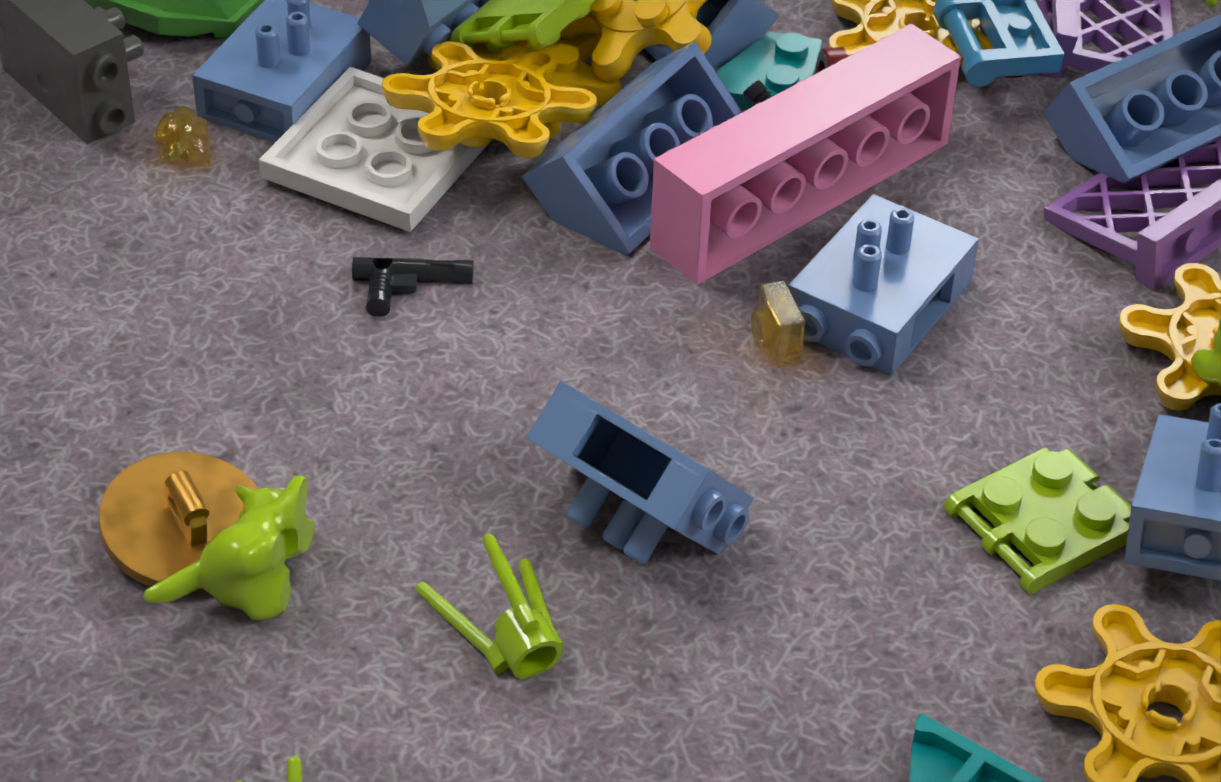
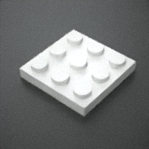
(364, 155)

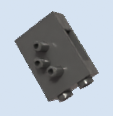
(71, 61)

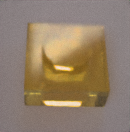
(778, 324)

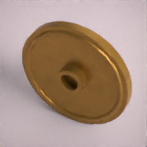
(167, 511)

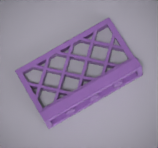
(1075, 29)
(1162, 238)

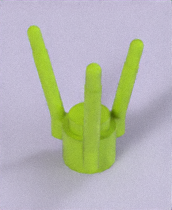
(523, 633)

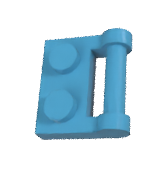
(1016, 31)

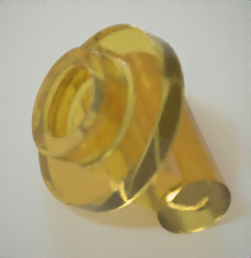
(184, 137)

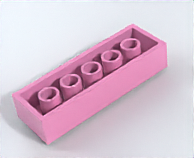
(801, 152)

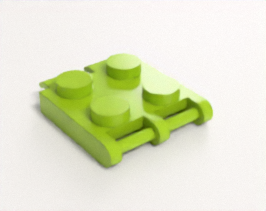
(507, 21)
(1047, 512)

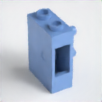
(278, 66)
(883, 283)
(653, 478)
(1179, 499)

